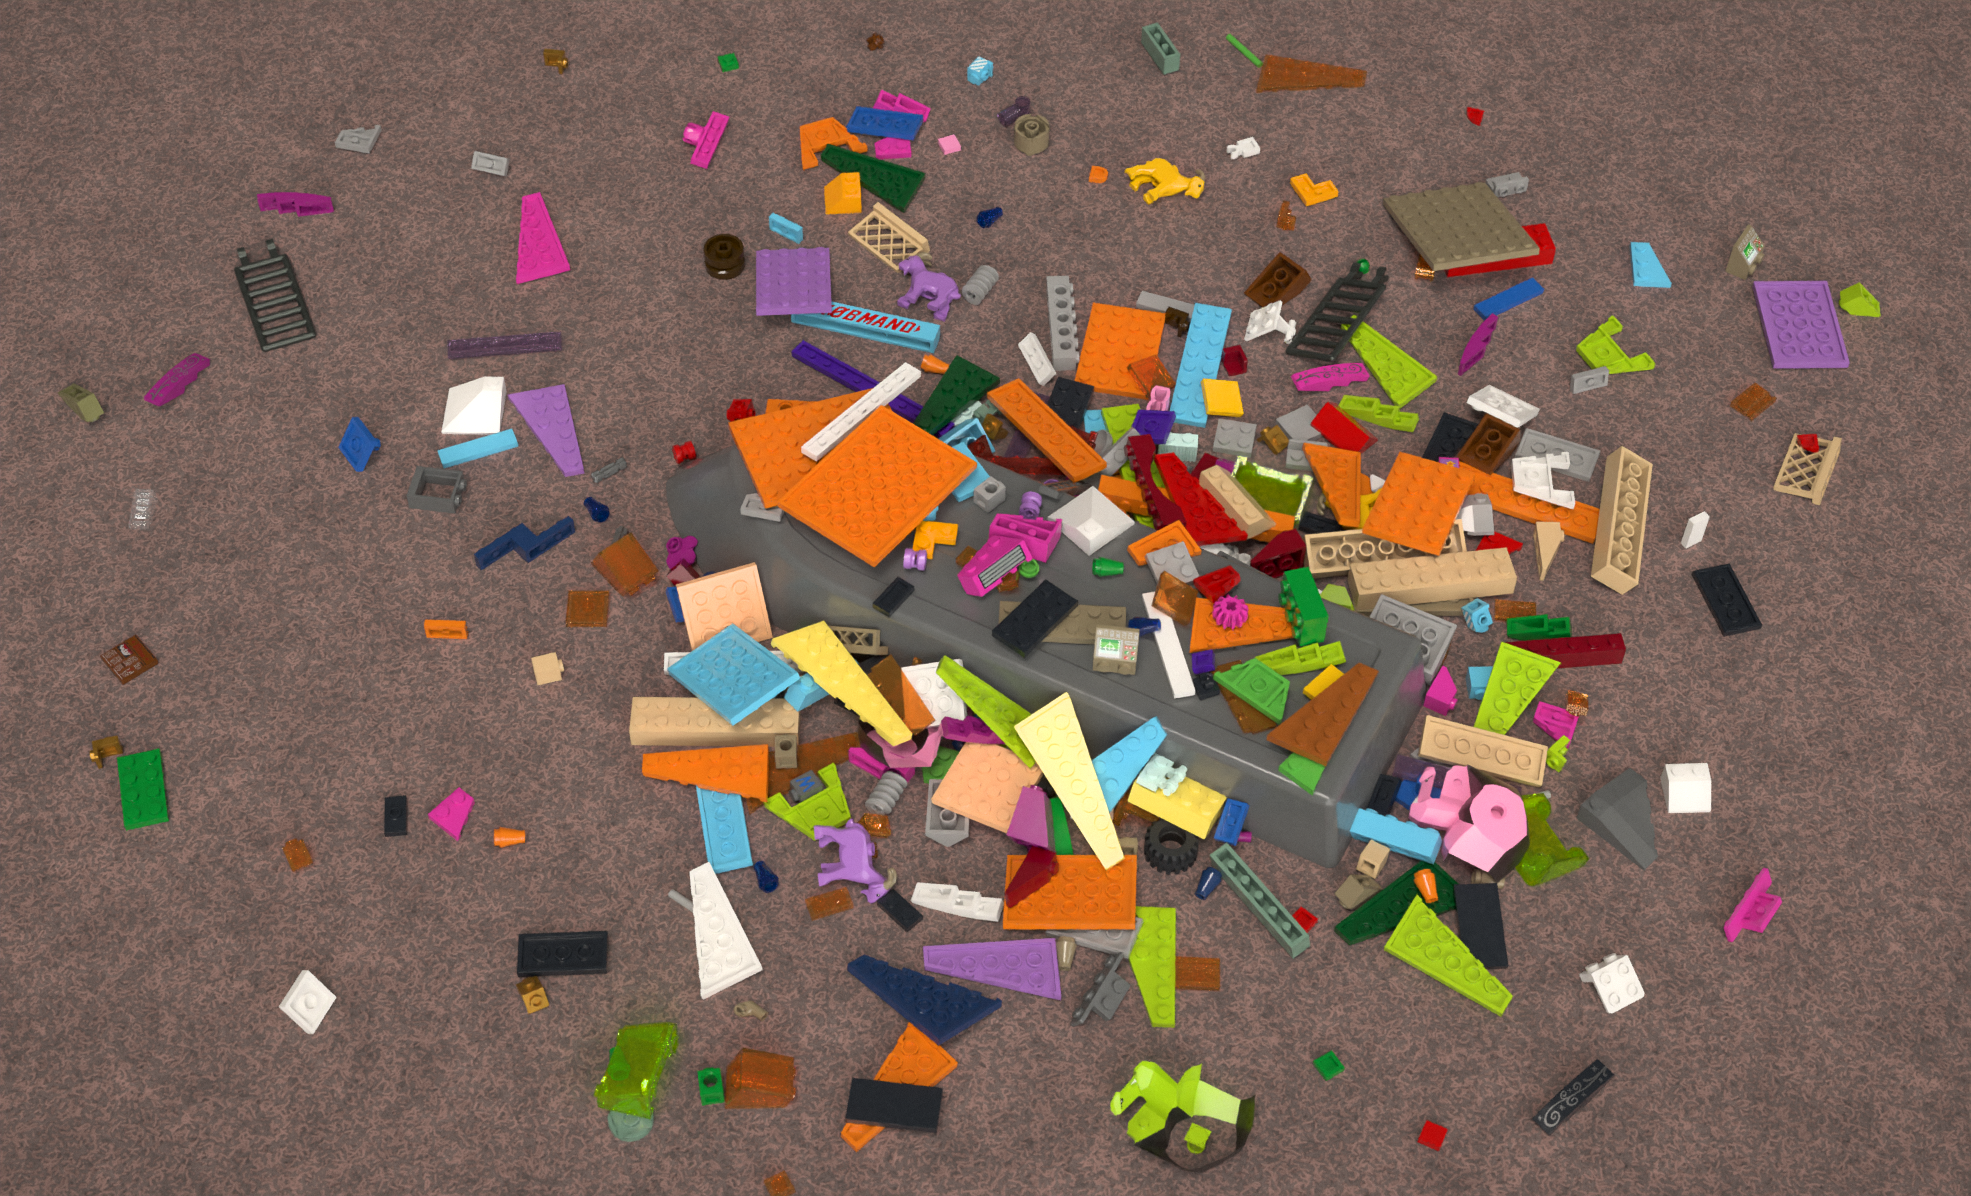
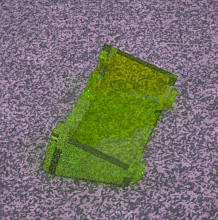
(1274, 489)
(1546, 855)
(637, 1067)

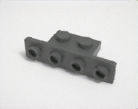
(1105, 993)

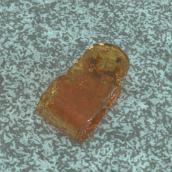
(1423, 270)

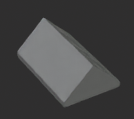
(944, 824)

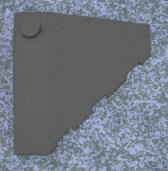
(1622, 817)

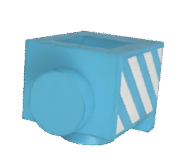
(979, 70)
(1477, 615)

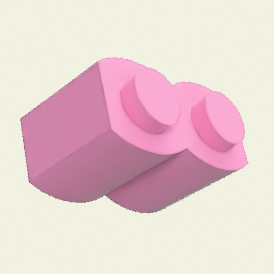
(1159, 399)

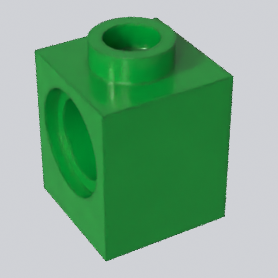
(712, 1094)

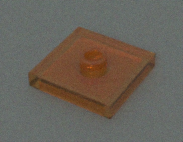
(1150, 373)
(1174, 598)
(587, 609)

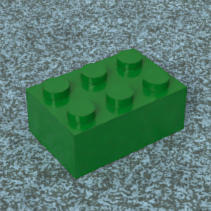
(1303, 606)

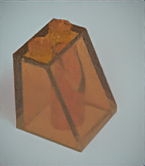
(625, 565)
(759, 1080)

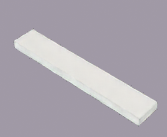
(1170, 651)

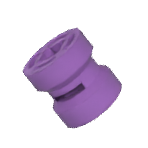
(1030, 505)
(910, 559)

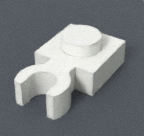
(1244, 147)

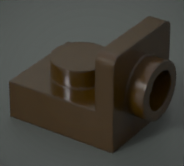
(1177, 319)

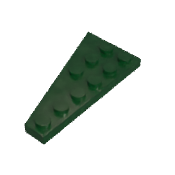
(884, 179)
(956, 391)
(1388, 907)

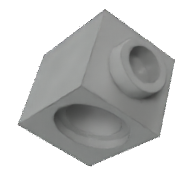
(989, 494)

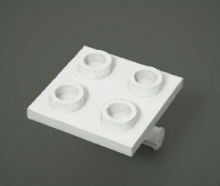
(1267, 320)

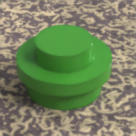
(1029, 569)

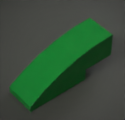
(1538, 627)
(1061, 832)

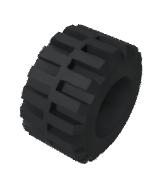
(1165, 858)

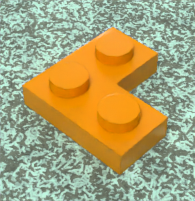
(1311, 193)
(930, 532)

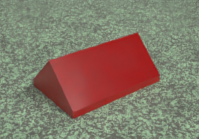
(1342, 429)

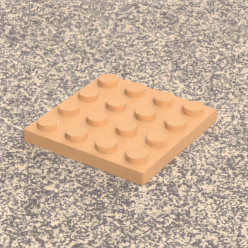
(723, 599)
(986, 784)

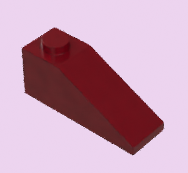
(1032, 875)

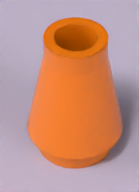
(933, 365)
(506, 837)
(1426, 884)

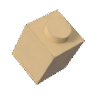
(547, 668)
(1373, 859)

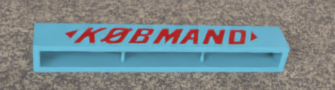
(874, 326)

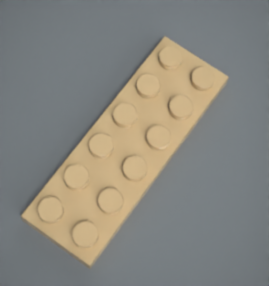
(1483, 750)

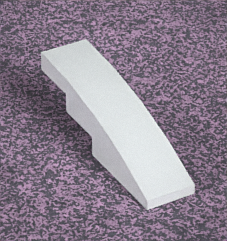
(953, 901)

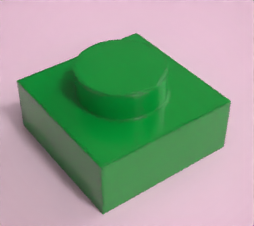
(728, 62)

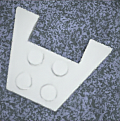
(1534, 478)

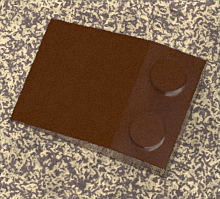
(1278, 281)
(1490, 444)

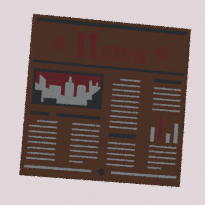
(129, 659)

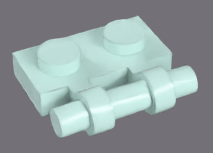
(1157, 770)

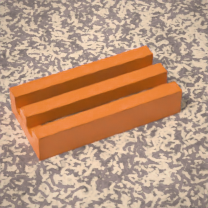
(446, 629)

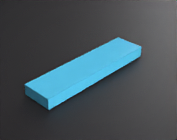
(477, 448)

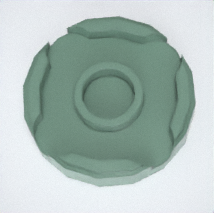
(629, 1127)

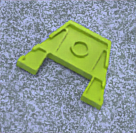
(1601, 351)
(823, 808)

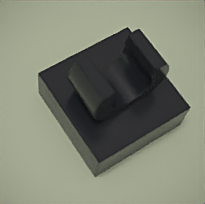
(1205, 686)

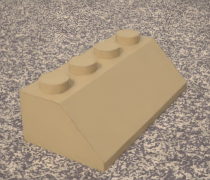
(1236, 501)

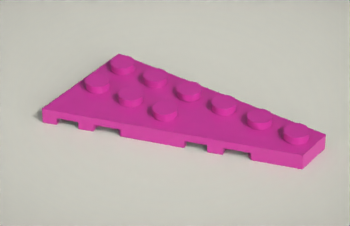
(539, 246)

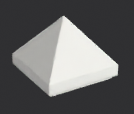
(1376, 483)

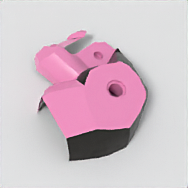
(917, 752)
(1480, 817)

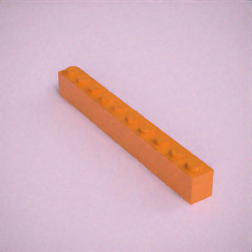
(1128, 496)

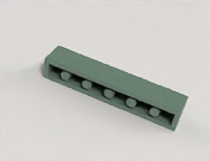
(1260, 900)

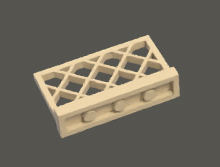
(897, 226)
(1822, 470)

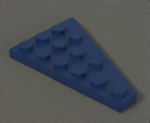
(929, 1005)

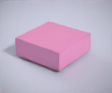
(949, 144)

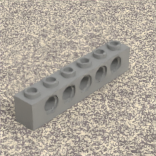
(1061, 323)

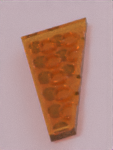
(1301, 75)
(810, 756)

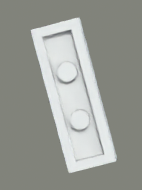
(1037, 359)

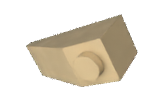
(1547, 542)

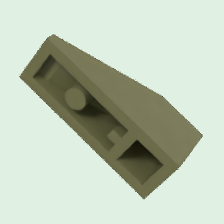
(82, 402)

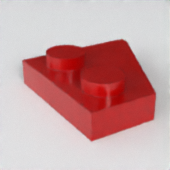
(1499, 541)
(1217, 583)

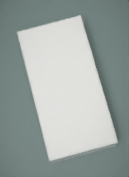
(1695, 529)

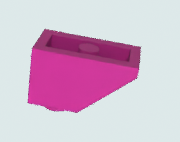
(1441, 693)

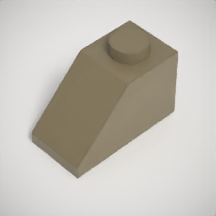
(1357, 891)

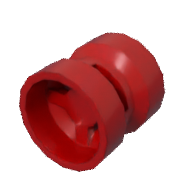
(683, 452)

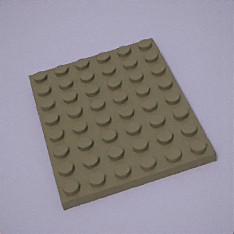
(1460, 226)

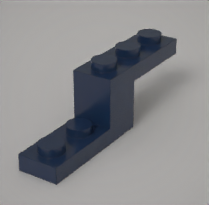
(524, 543)

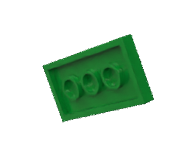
(142, 789)

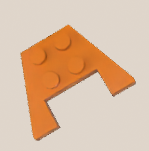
(819, 134)

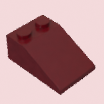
(1281, 554)

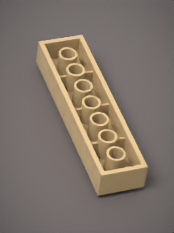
(1622, 520)
(1333, 552)
(1433, 578)
(693, 723)

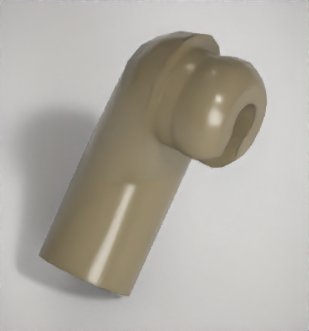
(750, 1008)

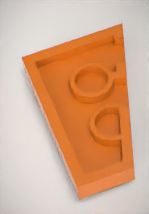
(1163, 538)

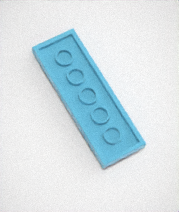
(724, 830)

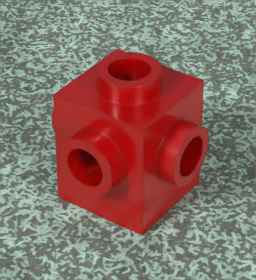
(740, 409)

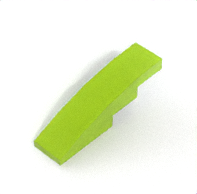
(1374, 412)
(1304, 659)

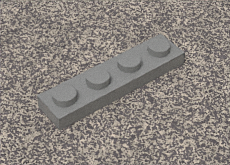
(1114, 457)

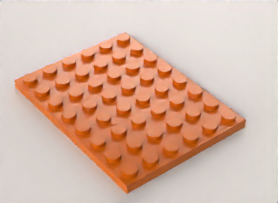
(773, 443)
(877, 485)

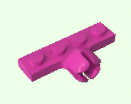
(705, 138)

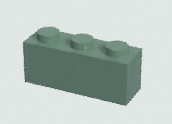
(1160, 48)

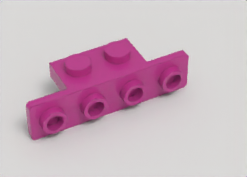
(1754, 909)

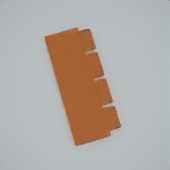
(900, 691)
(1248, 717)

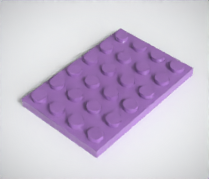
(793, 281)
(1800, 324)

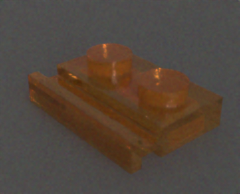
(1753, 401)
(1197, 973)

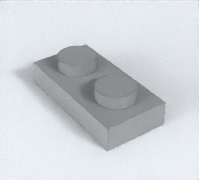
(490, 163)
(1589, 380)

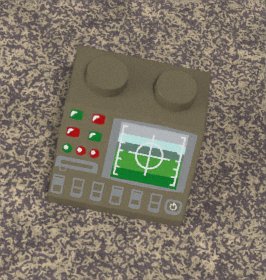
(1746, 254)
(1116, 649)

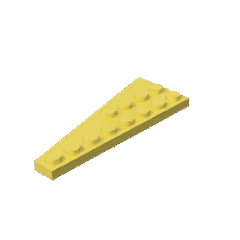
(835, 670)
(1063, 756)

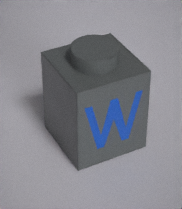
(805, 787)

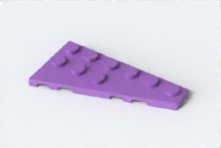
(551, 422)
(1014, 965)

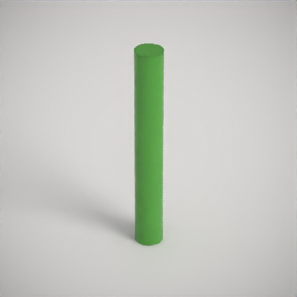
(1244, 50)

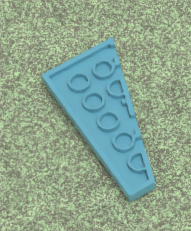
(1126, 759)

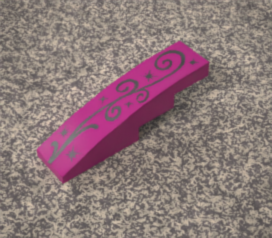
(1327, 376)

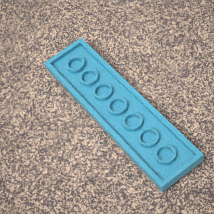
(1199, 361)

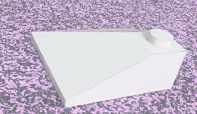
(475, 407)
(1091, 520)

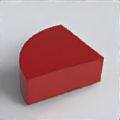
(1475, 115)
(1808, 442)

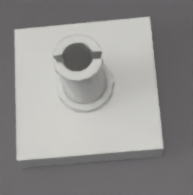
(307, 1002)

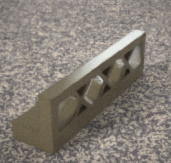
(856, 647)

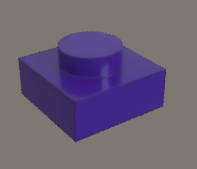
(1203, 661)

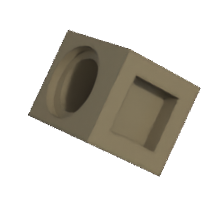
(783, 757)

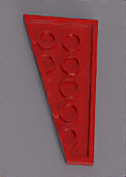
(1203, 513)

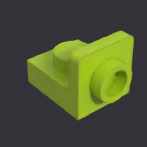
(1556, 752)

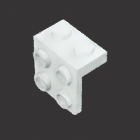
(1614, 981)

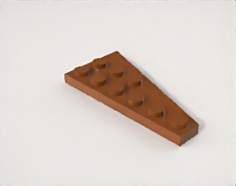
(1323, 721)

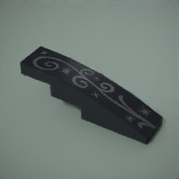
(1573, 1097)

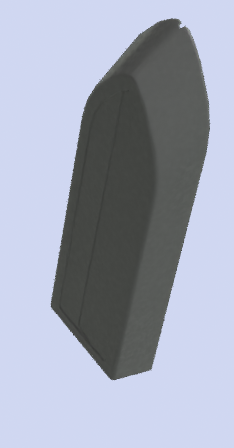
(816, 580)

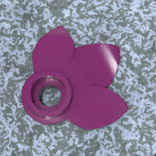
(679, 549)

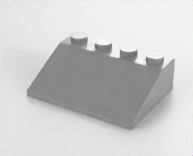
(1431, 630)

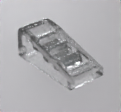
(142, 497)

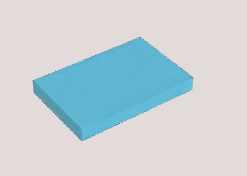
(979, 475)

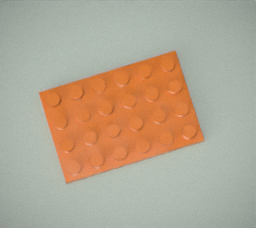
(1112, 342)
(1419, 503)
(1077, 896)

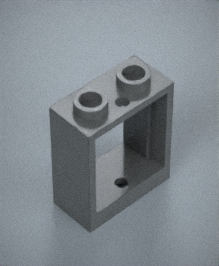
(436, 476)

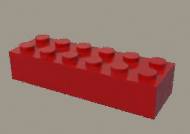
(1540, 236)

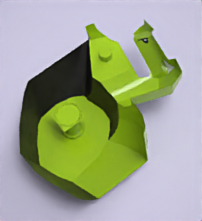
(1172, 1103)

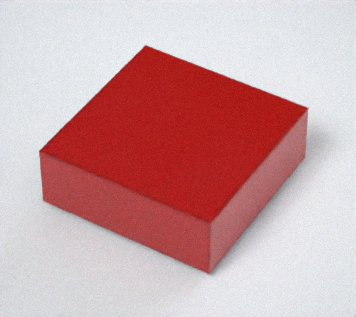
(1305, 919)
(1432, 1135)

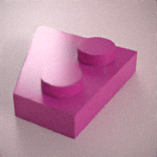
(892, 148)
(1555, 721)
(453, 813)

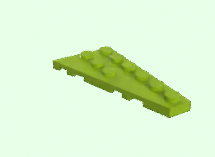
(1393, 368)
(1511, 687)
(989, 704)
(1439, 953)
(1154, 963)

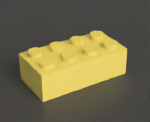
(1189, 807)

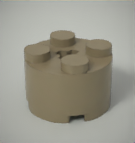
(1031, 134)

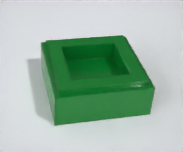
(1328, 1065)

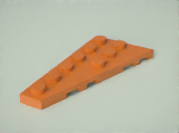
(1339, 478)
(1262, 625)
(722, 770)
(912, 1061)

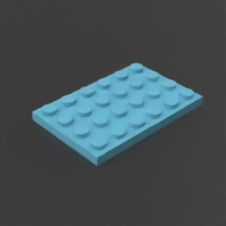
(733, 674)

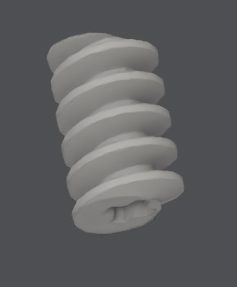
(980, 284)
(886, 793)

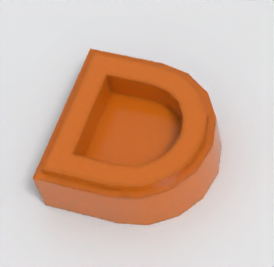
(1098, 174)

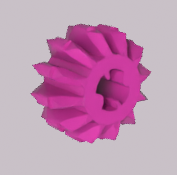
(1230, 612)

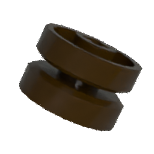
(724, 256)

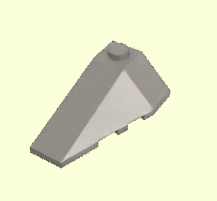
(1477, 515)

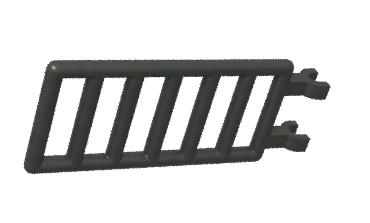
(1349, 280)
(296, 295)

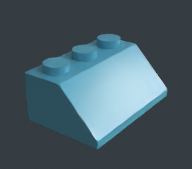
(965, 432)

